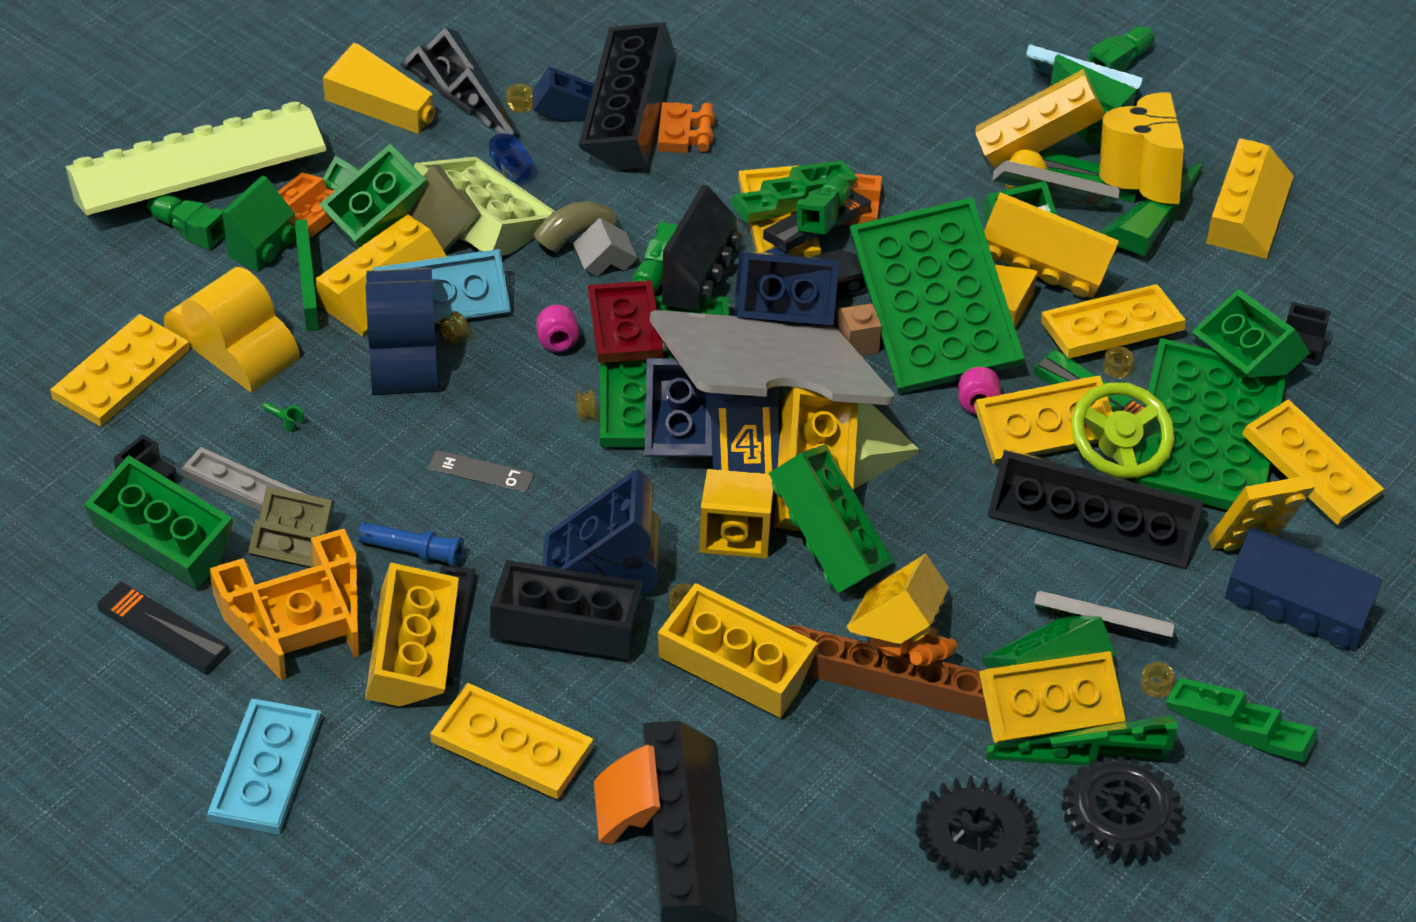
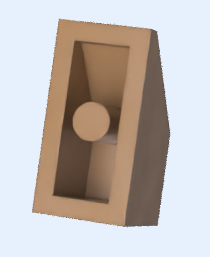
(860, 327)

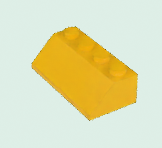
(1041, 119)
(1250, 200)
(1049, 244)
(343, 287)
(809, 422)
(901, 604)
(411, 636)
(736, 649)

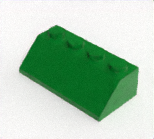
(830, 518)
(160, 521)

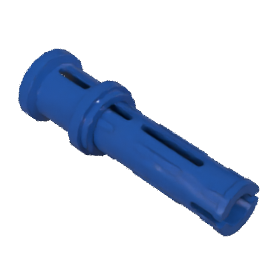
(427, 546)

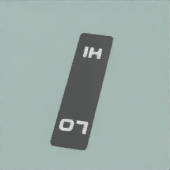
(480, 470)

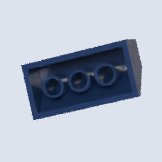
(1303, 589)

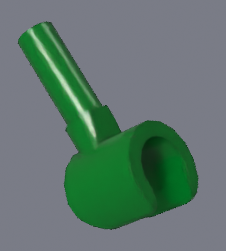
(286, 415)

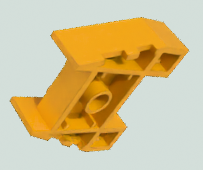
(295, 607)

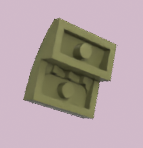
(444, 208)
(288, 524)

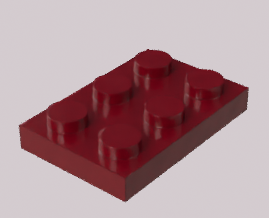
(622, 321)

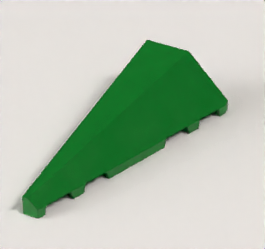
(1143, 222)
(1133, 739)

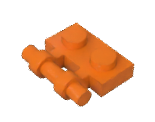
(676, 124)
(923, 651)

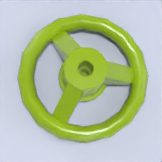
(1121, 431)

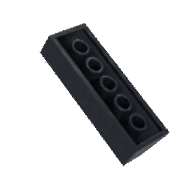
(628, 95)
(1096, 507)
(689, 827)

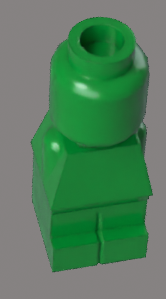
(1121, 51)
(821, 208)
(190, 219)
(653, 265)

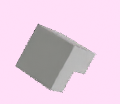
(604, 245)

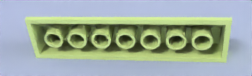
(194, 158)

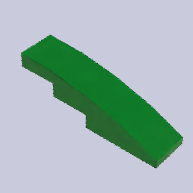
(782, 194)
(1248, 723)

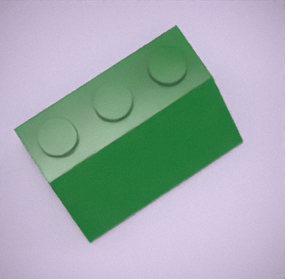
(1251, 337)
(1058, 639)

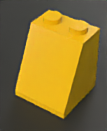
(736, 513)

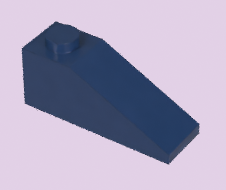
(562, 96)

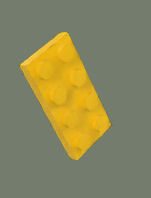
(751, 181)
(1112, 321)
(120, 370)
(1036, 418)
(1304, 449)
(1262, 507)
(1052, 696)
(512, 740)

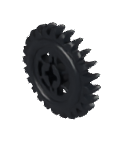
(980, 813)
(1117, 823)

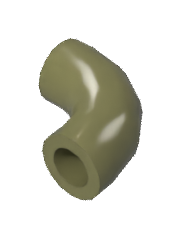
(570, 221)

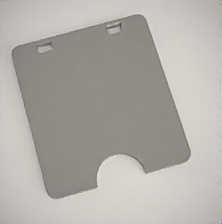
(757, 354)

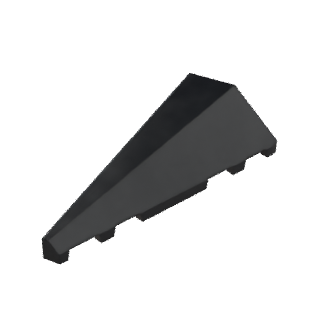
(457, 76)

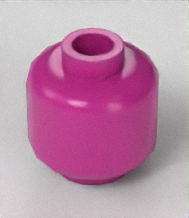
(557, 328)
(977, 384)

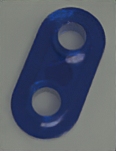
(510, 157)

